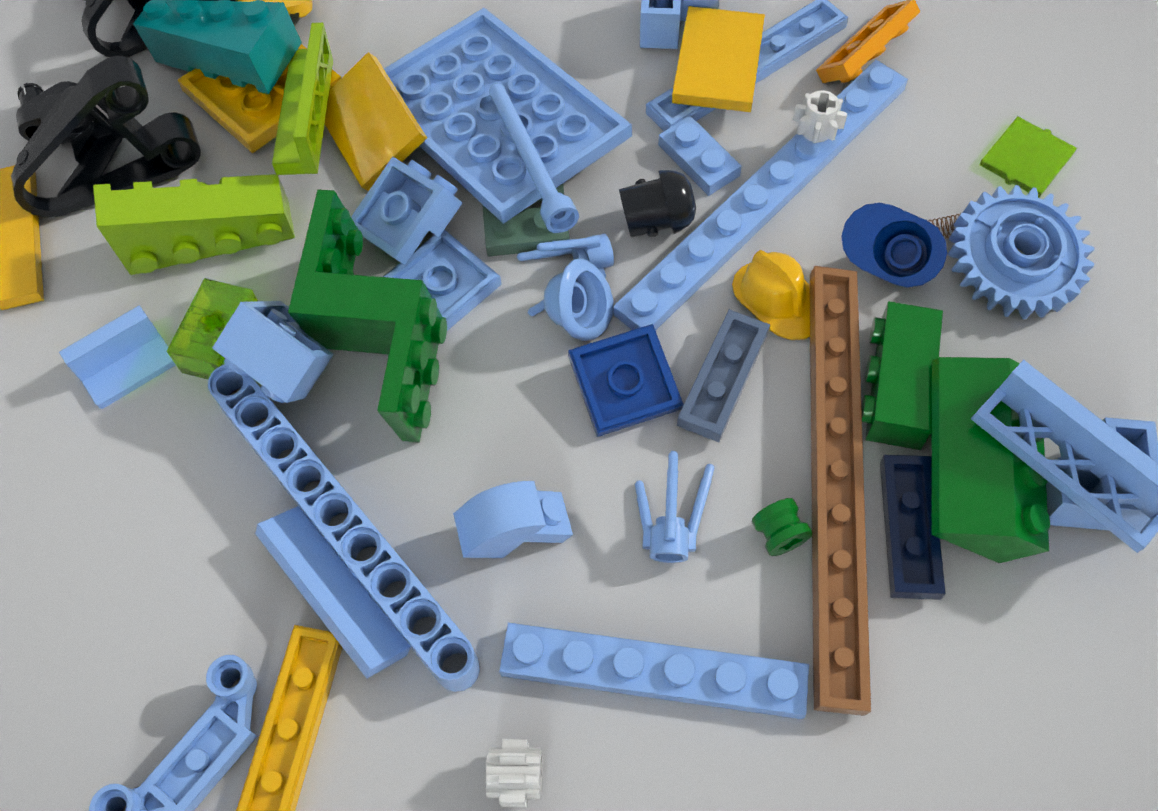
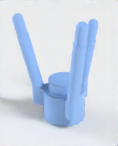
(594, 249)
(669, 538)

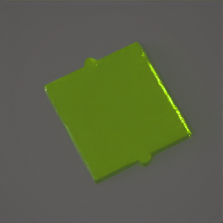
(1028, 156)

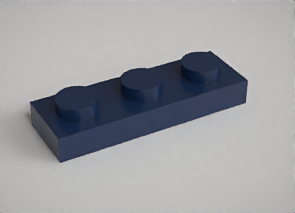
(912, 550)

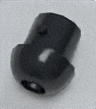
(658, 204)

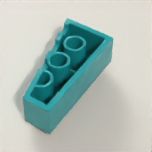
(221, 38)

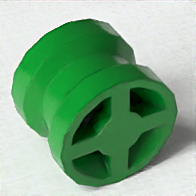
(781, 527)

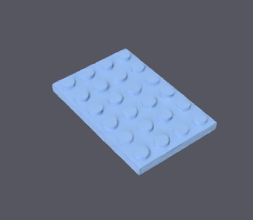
(450, 98)

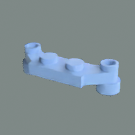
(202, 753)

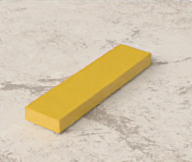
(19, 247)
(291, 722)

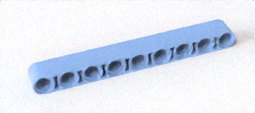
(349, 537)

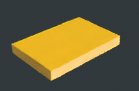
(718, 59)
(370, 120)

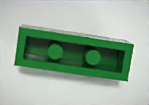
(902, 375)

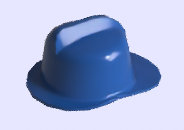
(894, 245)

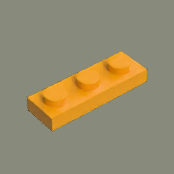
(868, 42)

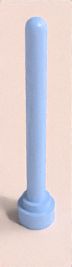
(556, 208)

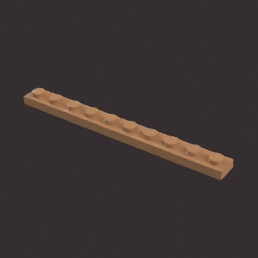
(838, 501)

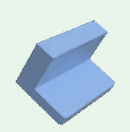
(118, 357)

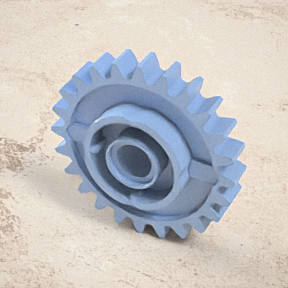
(1053, 251)

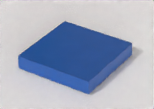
(625, 380)

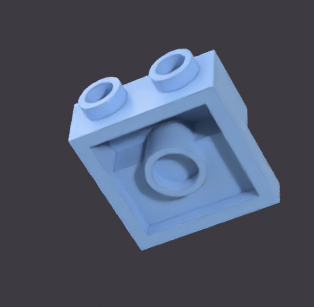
(404, 208)

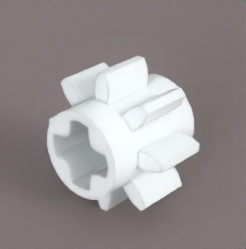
(819, 116)

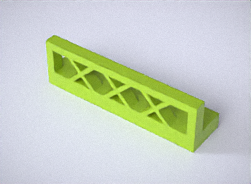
(304, 107)

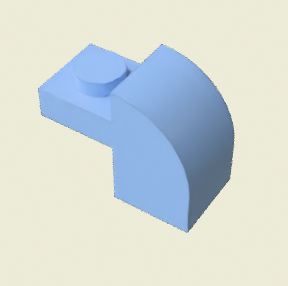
(508, 516)

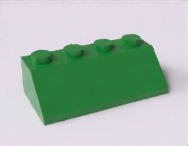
(980, 488)

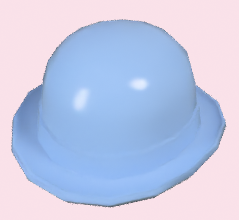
(580, 300)

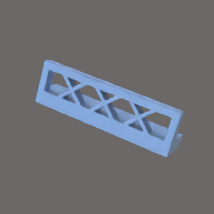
(1079, 437)

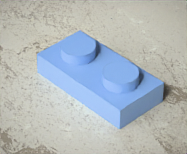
(699, 155)

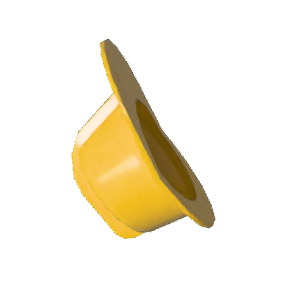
(775, 293)

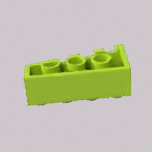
(191, 221)

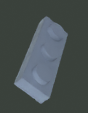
(723, 375)

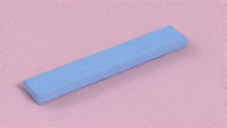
(778, 48)

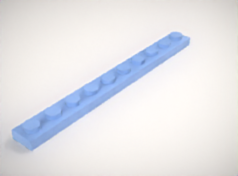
(753, 205)

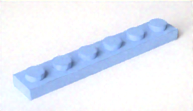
(656, 670)

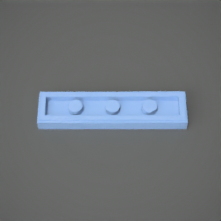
(332, 591)

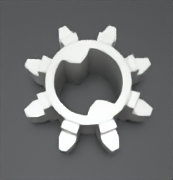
(514, 773)

